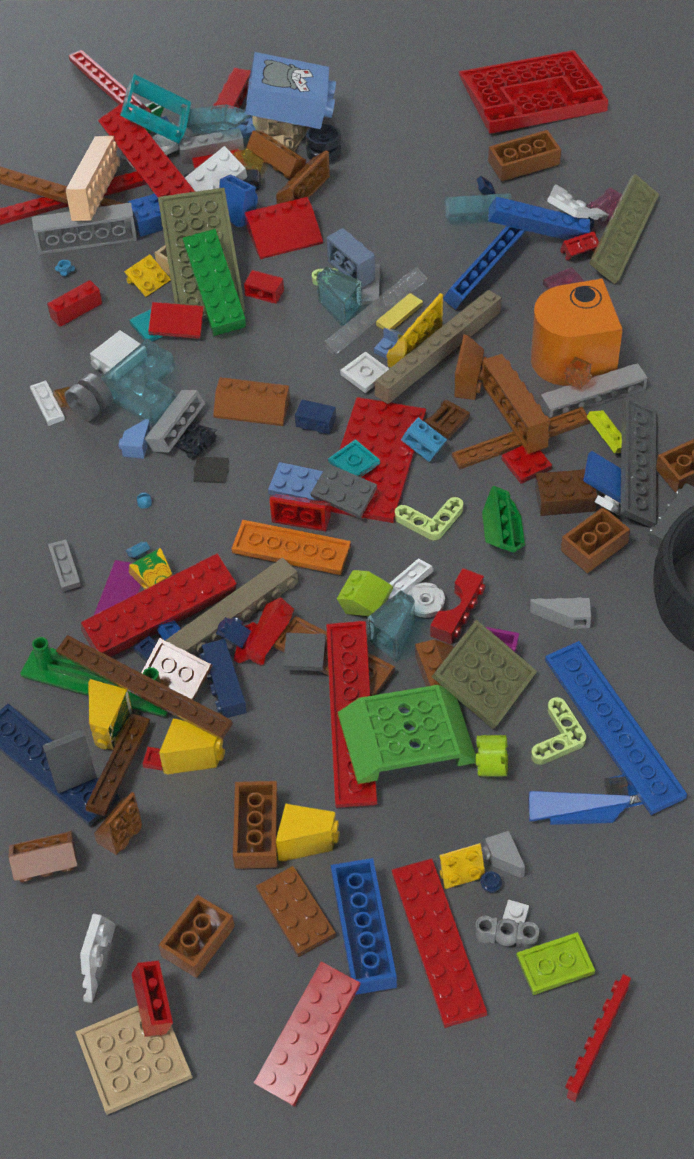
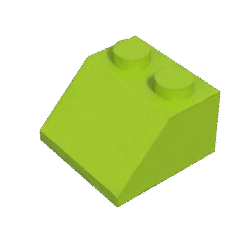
(363, 593)

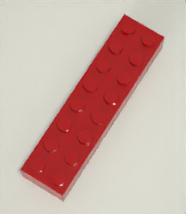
(164, 602)

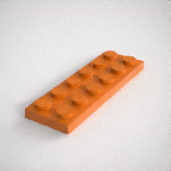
(294, 546)

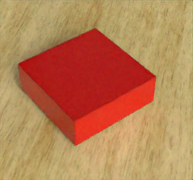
(152, 759)

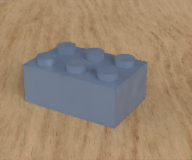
(351, 257)

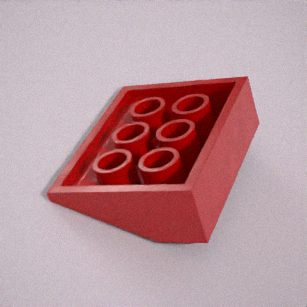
(283, 228)

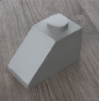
(503, 854)

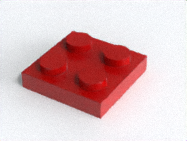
(525, 465)

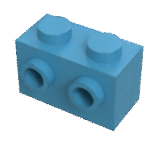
(423, 439)

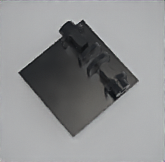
(196, 440)

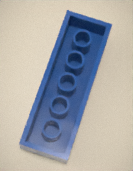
(363, 925)

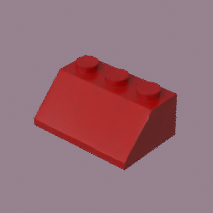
(300, 512)

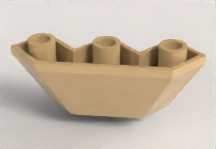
(285, 133)

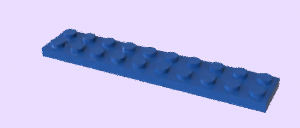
(615, 728)

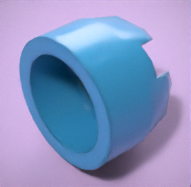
(144, 500)

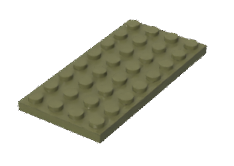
(189, 215)

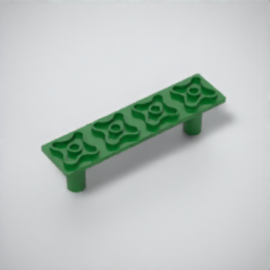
(52, 669)

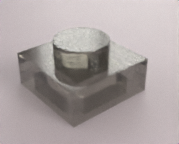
(616, 786)

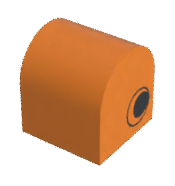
(575, 323)

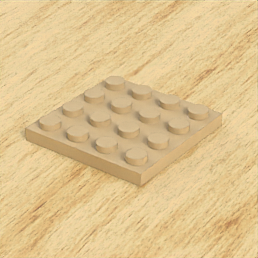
(127, 1063)

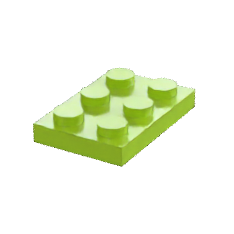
(555, 963)

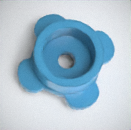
(64, 267)

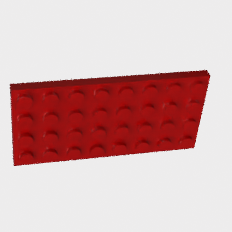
(380, 430)

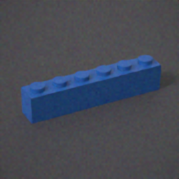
(537, 219)

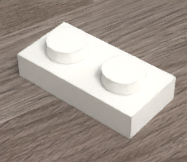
(609, 504)

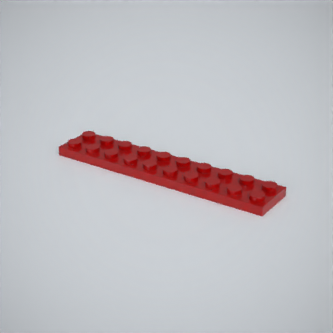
(144, 155)
(347, 682)

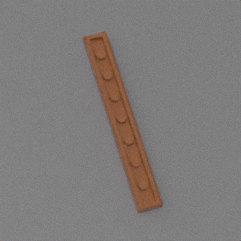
(509, 441)

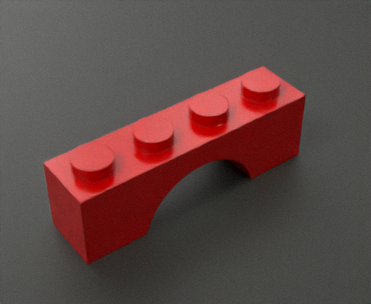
(448, 623)

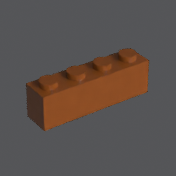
(275, 153)

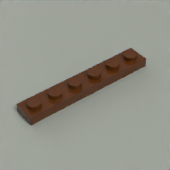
(118, 765)

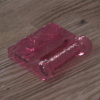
(610, 205)

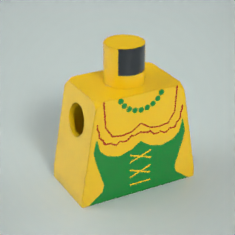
(150, 569)

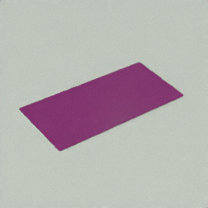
(118, 587)

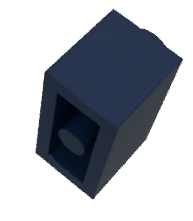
(315, 416)

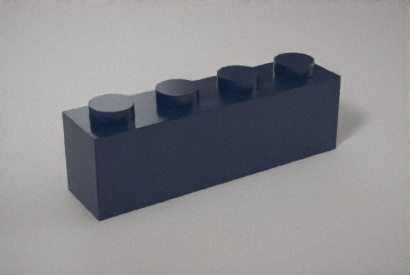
(224, 679)

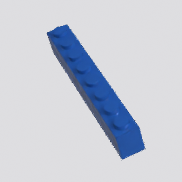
(482, 266)

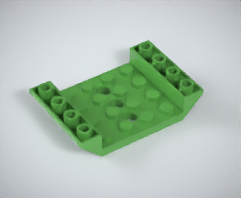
(381, 743)

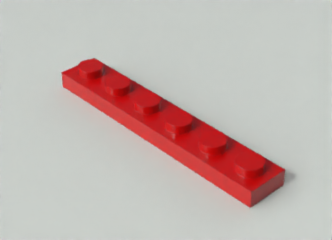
(594, 1044)

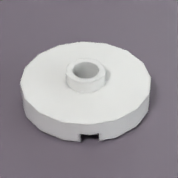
(430, 593)

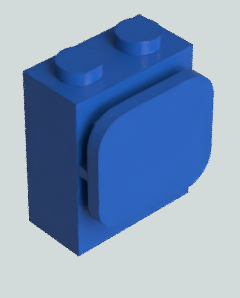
(240, 198)

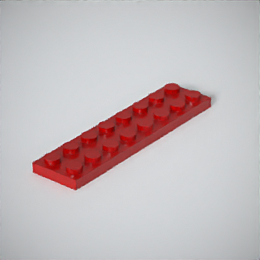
(438, 943)

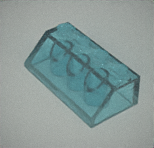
(215, 118)
(470, 206)

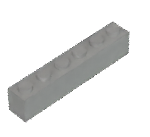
(597, 392)

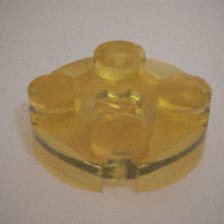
(248, 159)

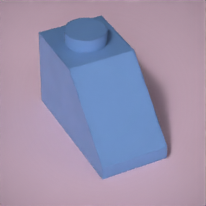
(133, 441)

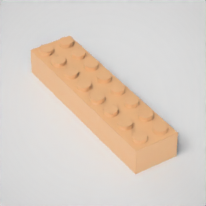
(92, 178)

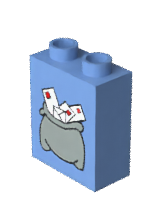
(289, 91)

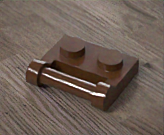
(451, 421)

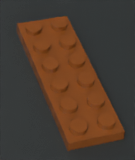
(378, 669)

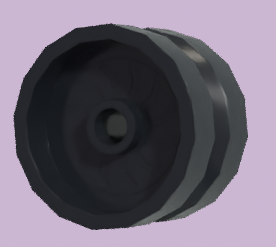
(323, 139)

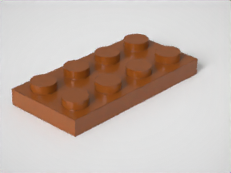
(295, 911)

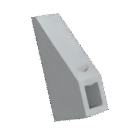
(568, 612)

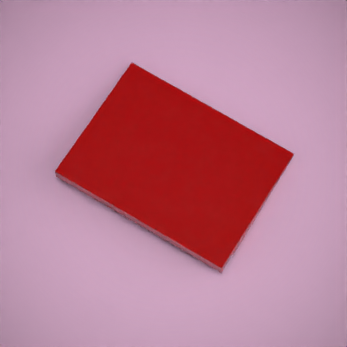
(534, 91)

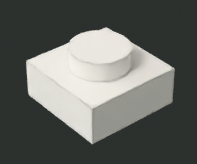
(516, 911)

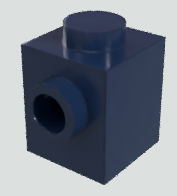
(233, 631)

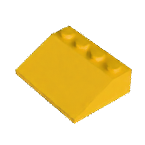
(421, 329)

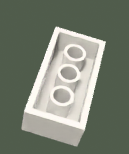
(219, 165)

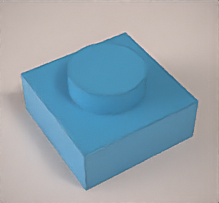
(138, 550)

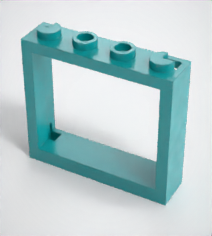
(161, 97)

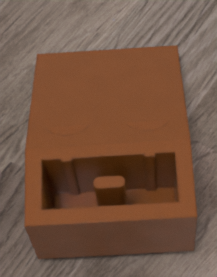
(120, 825)

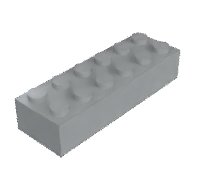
(108, 226)

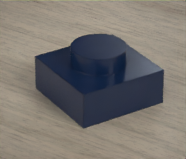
(485, 186)
(145, 648)

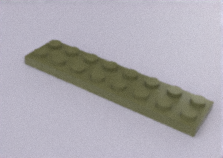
(624, 229)

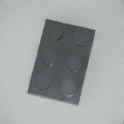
(344, 490)

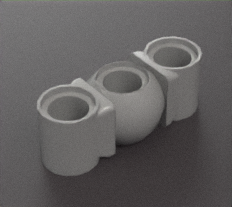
(496, 928)

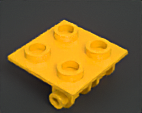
(147, 275)
(462, 866)

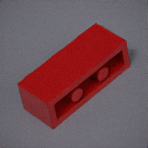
(74, 303)
(152, 998)

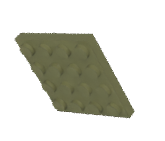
(484, 674)

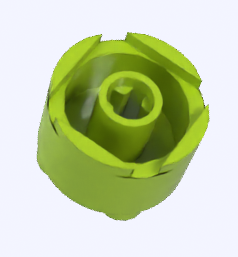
(492, 755)

